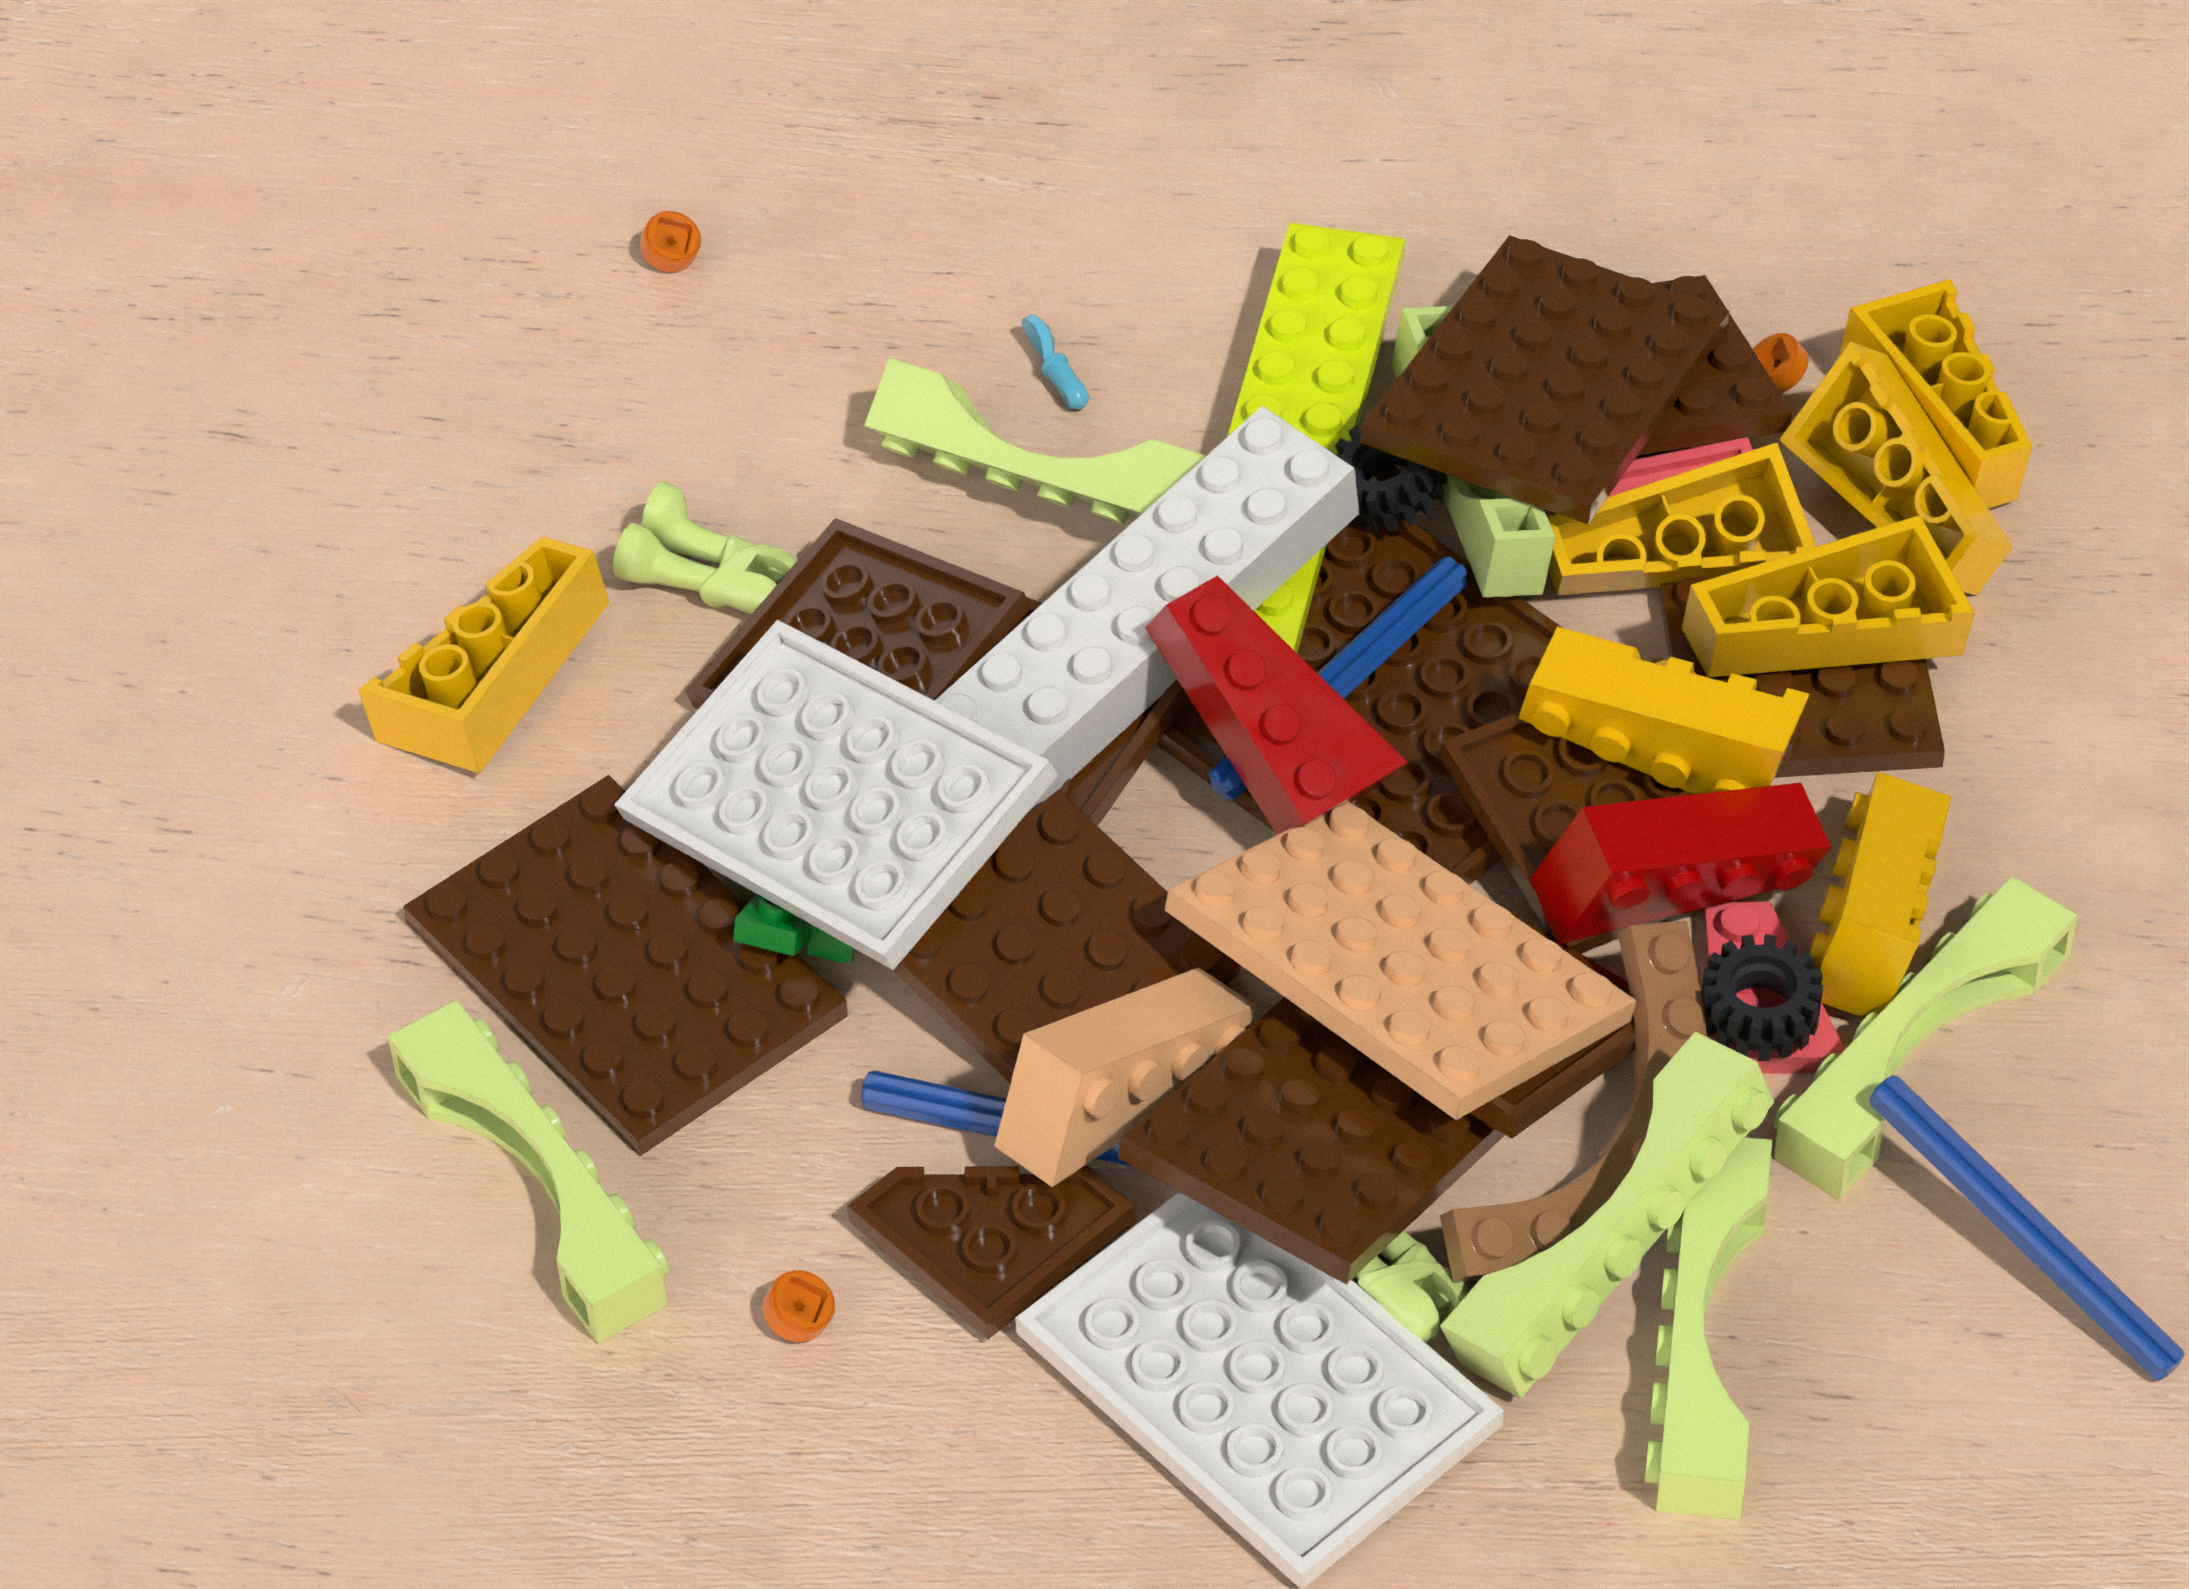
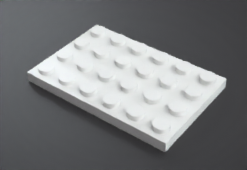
(836, 793)
(1259, 1382)

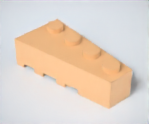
(1110, 1066)

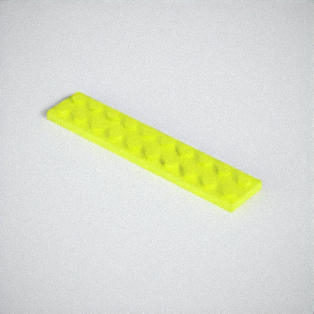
(1318, 359)

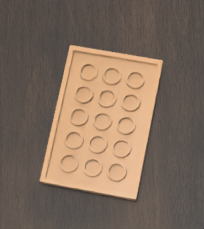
(1401, 958)

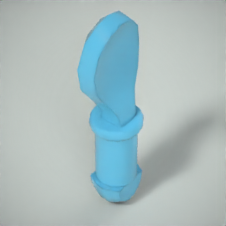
(1055, 365)

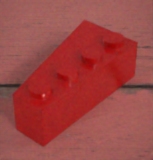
(1268, 709)
(1676, 857)

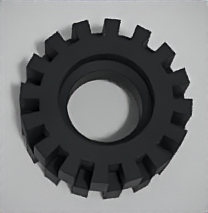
(1393, 498)
(1763, 968)

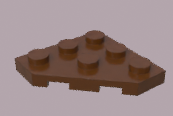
(990, 1235)

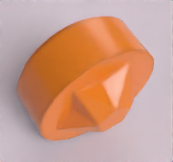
(670, 241)
(1782, 359)
(798, 1306)

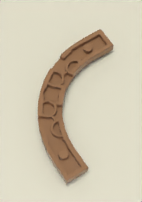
(1666, 1014)

